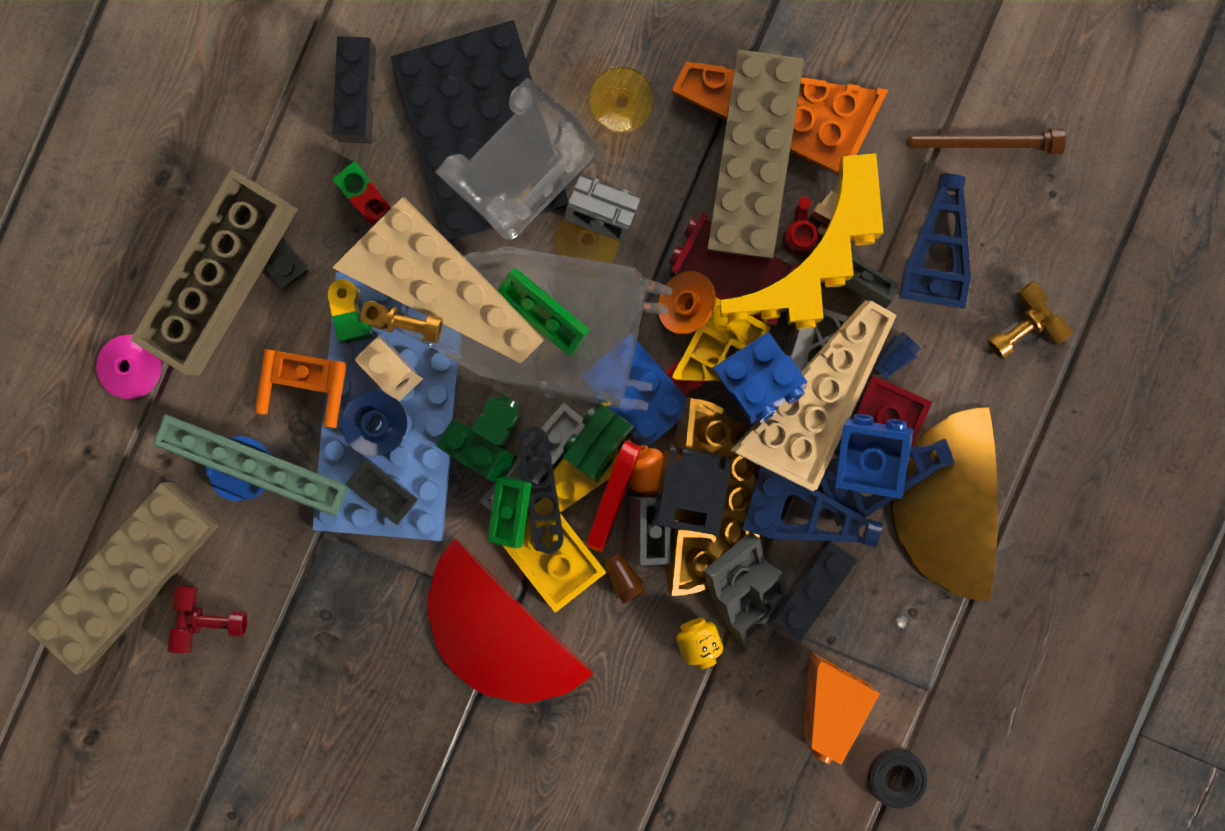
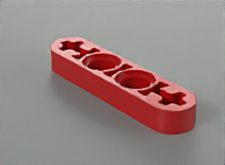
(613, 496)

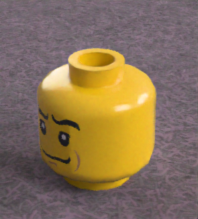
(699, 643)

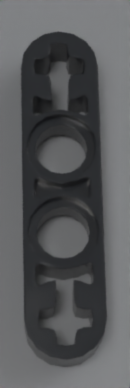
(545, 489)

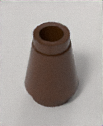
(624, 579)

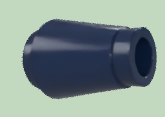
(897, 355)

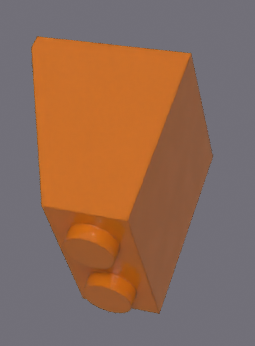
(834, 709)

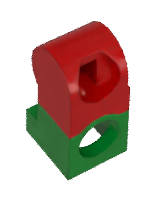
(362, 193)

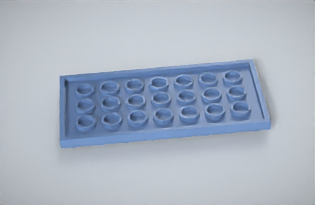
(417, 460)

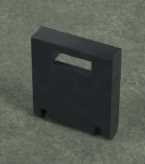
(693, 485)

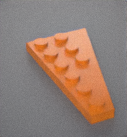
(828, 117)

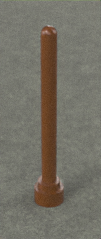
(1050, 141)

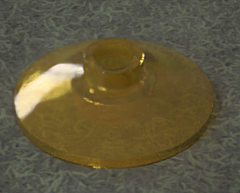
(621, 83)
(569, 244)

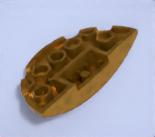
(709, 430)
(953, 513)

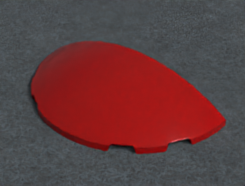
(493, 637)

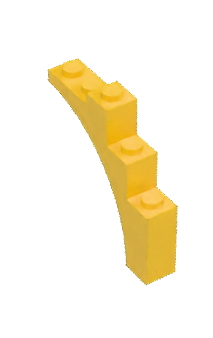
(855, 219)

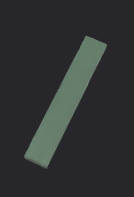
(250, 465)

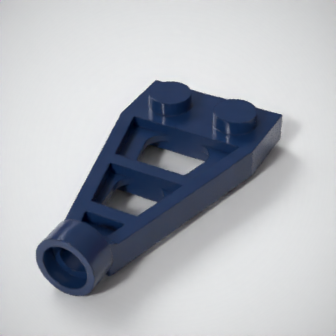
(935, 286)
(868, 504)
(767, 506)

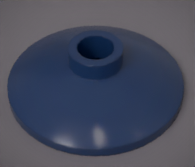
(357, 423)

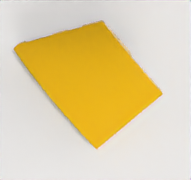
(715, 343)

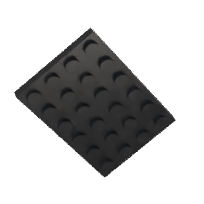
(456, 104)

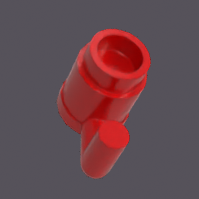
(802, 234)

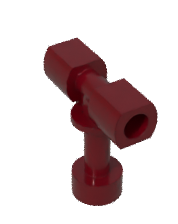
(191, 619)

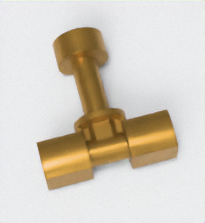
(1037, 318)
(386, 320)

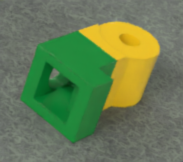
(345, 311)

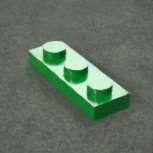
(543, 312)

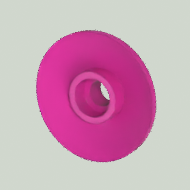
(142, 374)

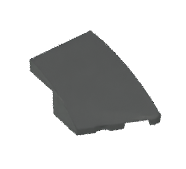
(745, 588)

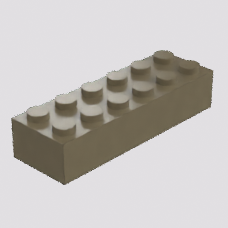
(755, 154)
(214, 274)
(123, 577)

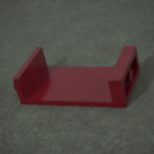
(729, 273)

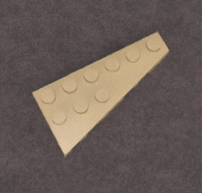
(424, 271)
(805, 434)

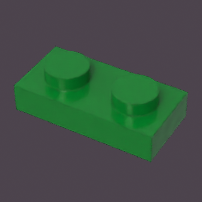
(509, 512)

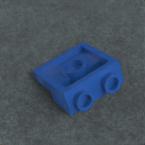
(761, 378)
(874, 456)

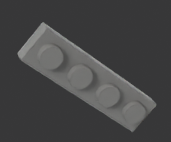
(559, 429)

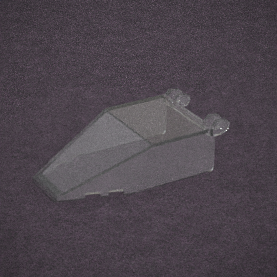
(598, 294)

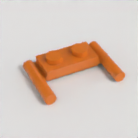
(303, 373)

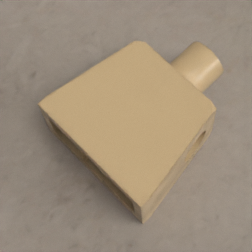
(388, 368)

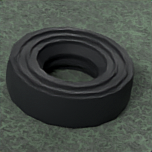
(912, 792)

